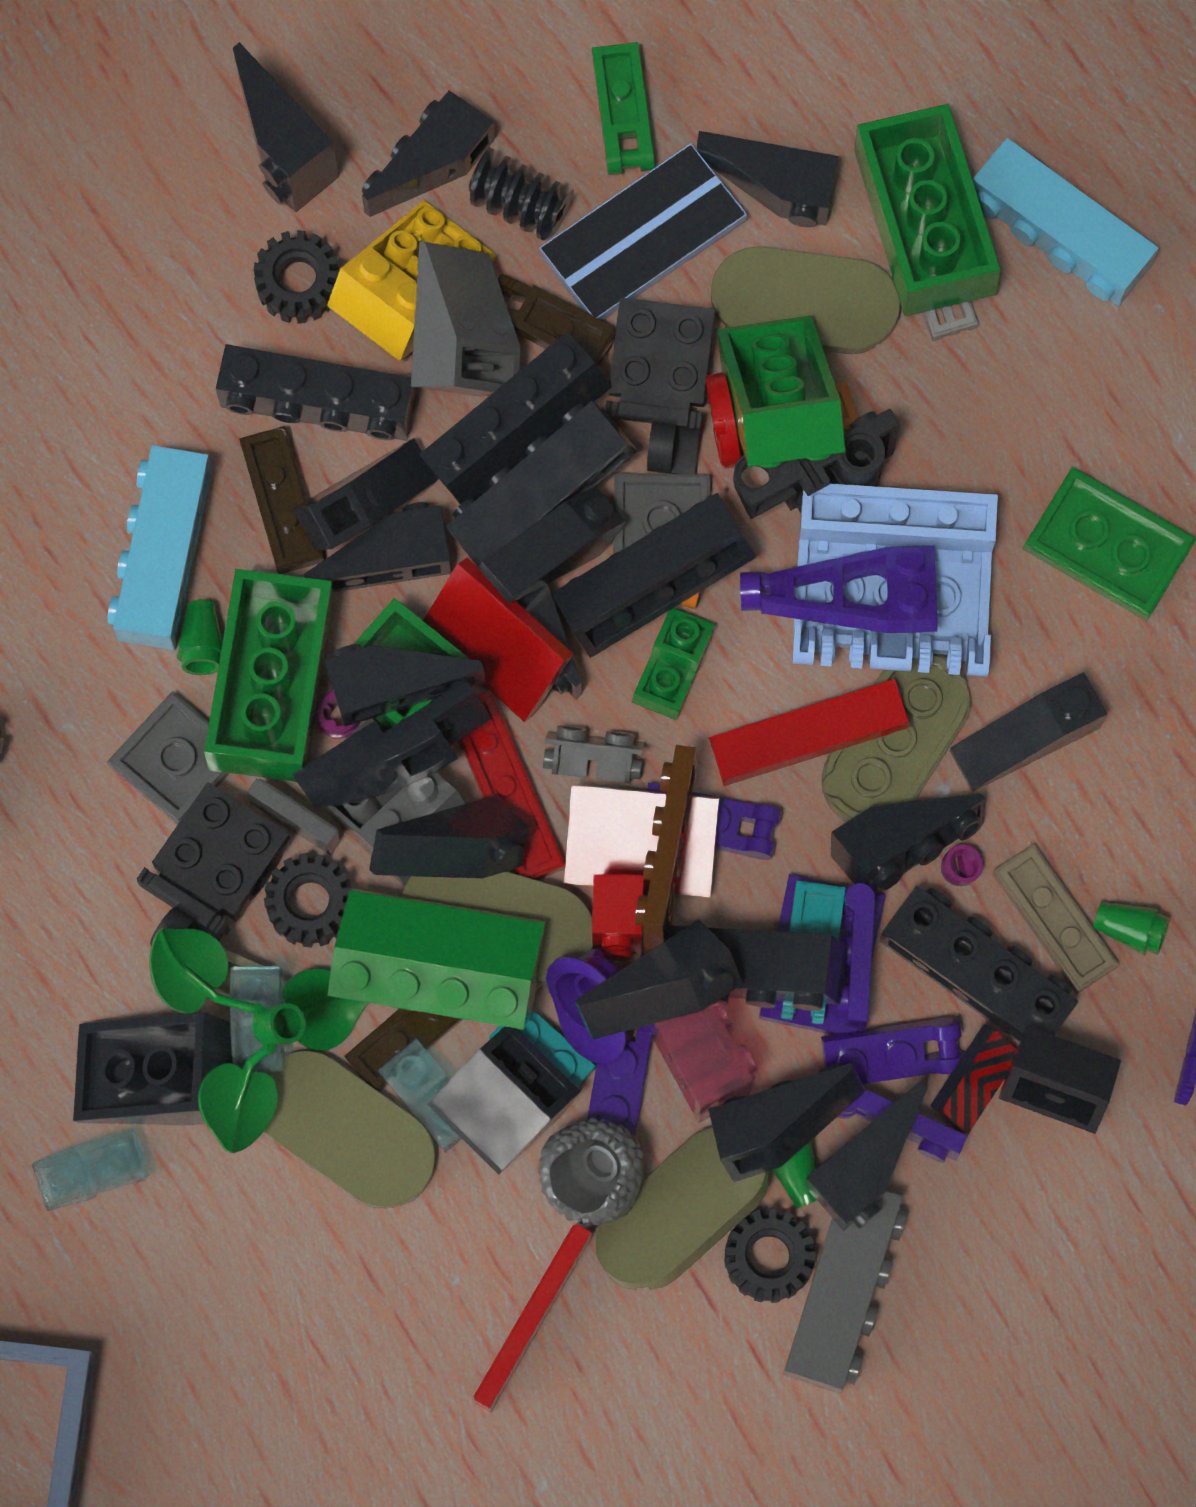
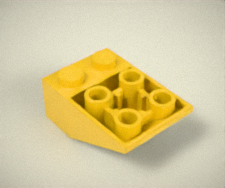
(380, 282)

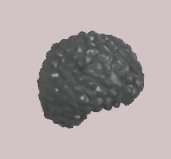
(592, 1171)

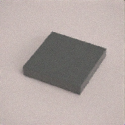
(653, 500)
(168, 758)

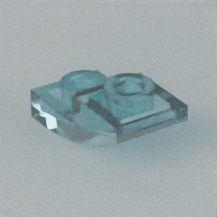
(261, 986)
(416, 1081)
(90, 1169)

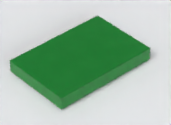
(1109, 543)

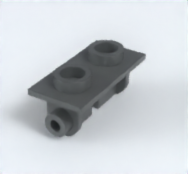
(575, 748)

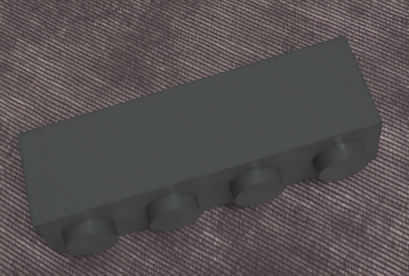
(840, 1299)

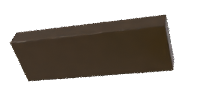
(277, 493)
(393, 1037)

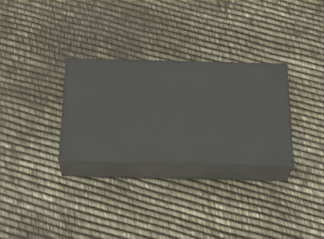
(294, 816)

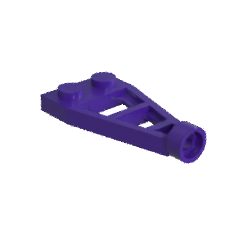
(910, 591)

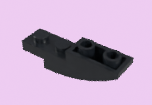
(381, 762)

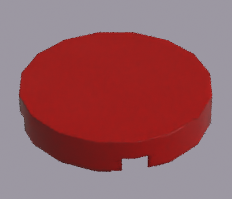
(723, 420)

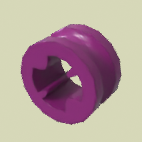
(330, 727)

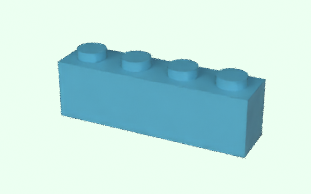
(1063, 223)
(161, 547)

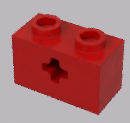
(614, 915)

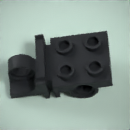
(659, 374)
(866, 447)
(213, 863)

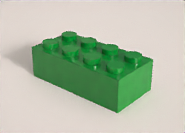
(926, 209)
(781, 392)
(269, 675)

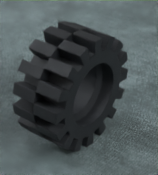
(292, 250)
(292, 876)
(791, 1233)

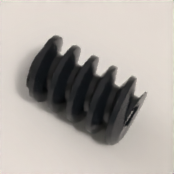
(518, 196)

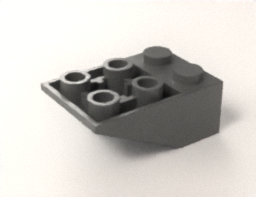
(461, 324)
(415, 800)

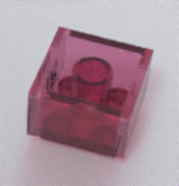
(705, 1058)

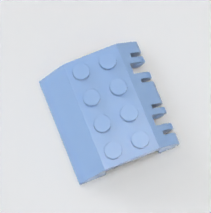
(866, 518)

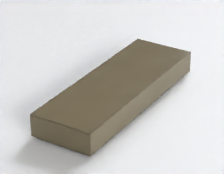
(1055, 919)

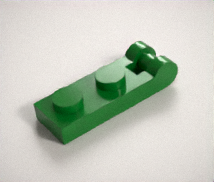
(622, 106)

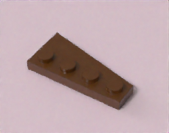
(662, 865)

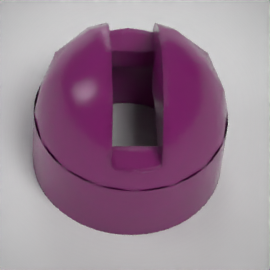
(969, 864)

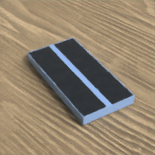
(643, 233)

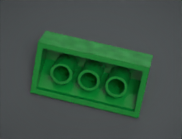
(437, 958)

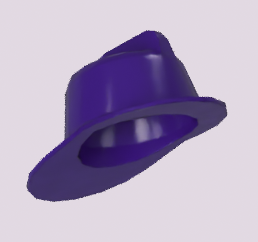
(567, 981)

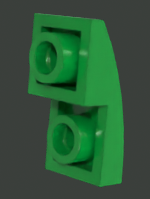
(673, 663)

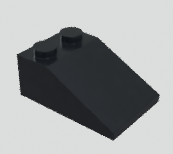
(291, 147)
(147, 1068)

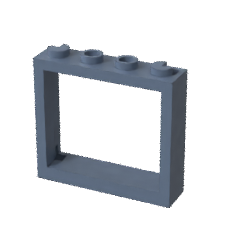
(73, 1414)

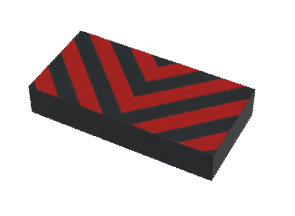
(974, 1079)

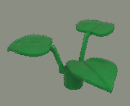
(235, 1100)

